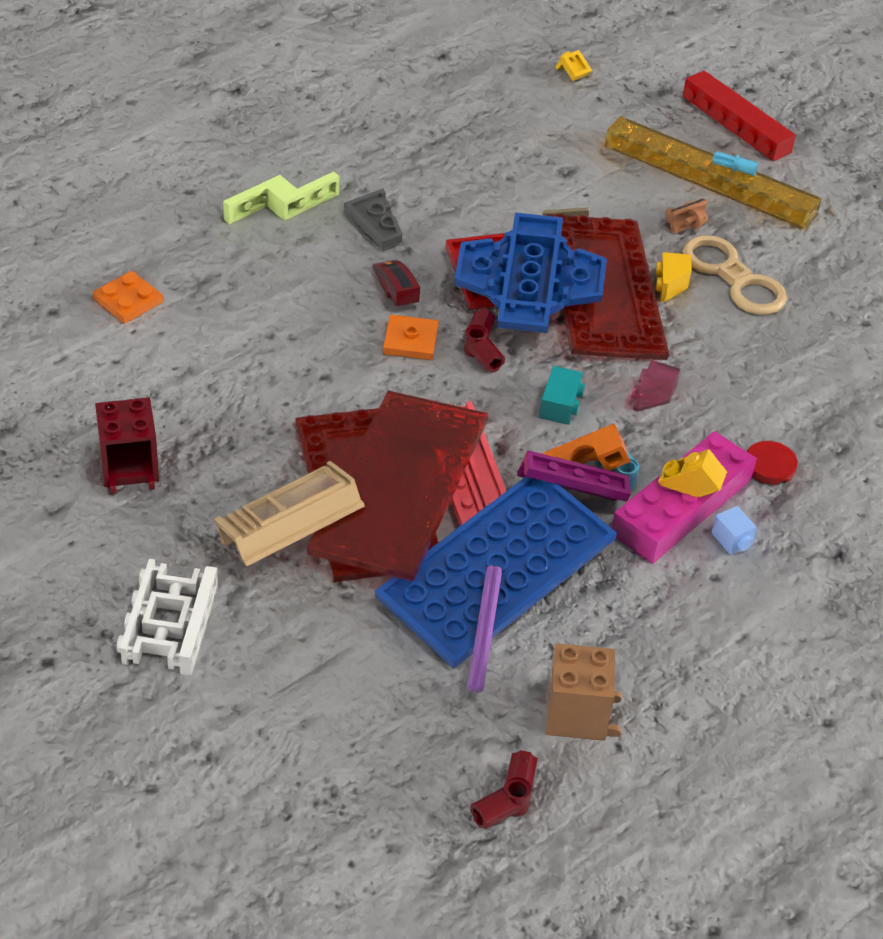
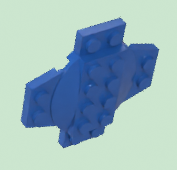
(530, 272)

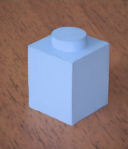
(734, 530)

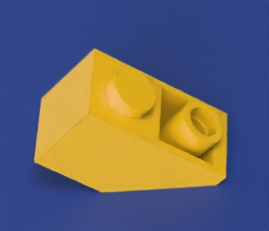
(673, 274)
(694, 474)

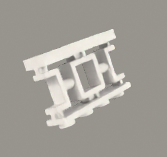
(193, 619)

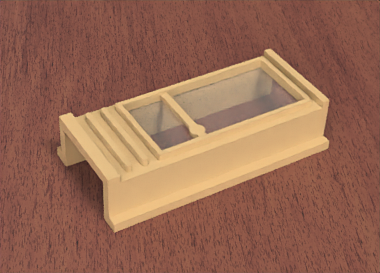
(290, 513)

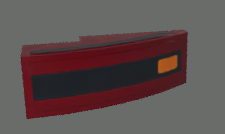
(398, 282)

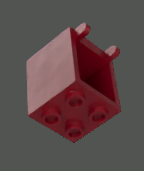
(127, 442)

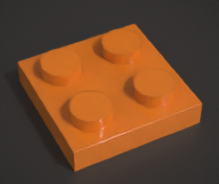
(128, 297)

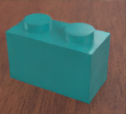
(561, 395)

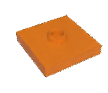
(411, 337)

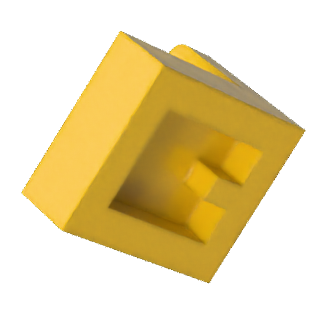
(574, 64)

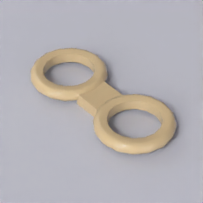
(736, 275)

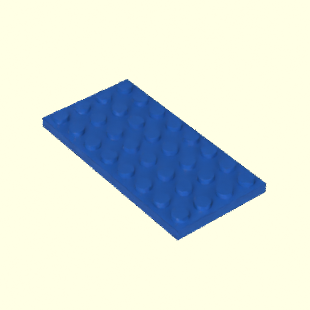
(529, 532)

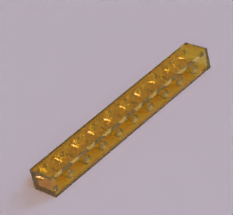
(697, 167)

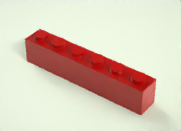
(739, 115)

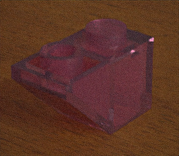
(656, 386)

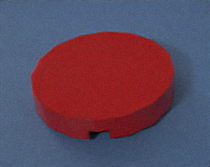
(773, 463)

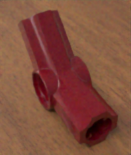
(478, 343)
(502, 803)

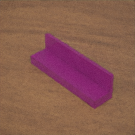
(575, 476)

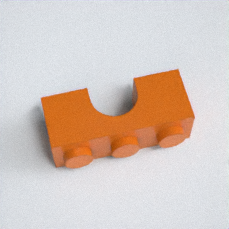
(601, 445)

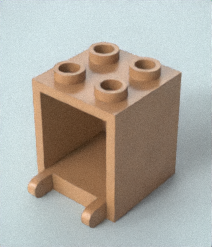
(581, 693)

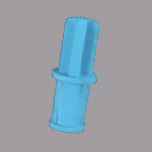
(736, 163)

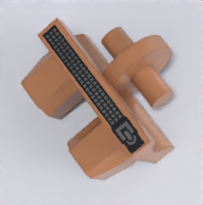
(687, 216)

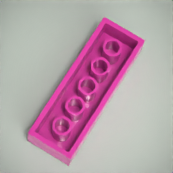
(662, 516)

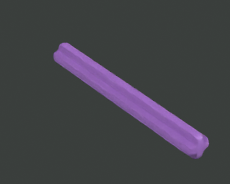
(484, 629)

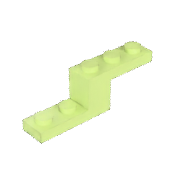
(281, 197)

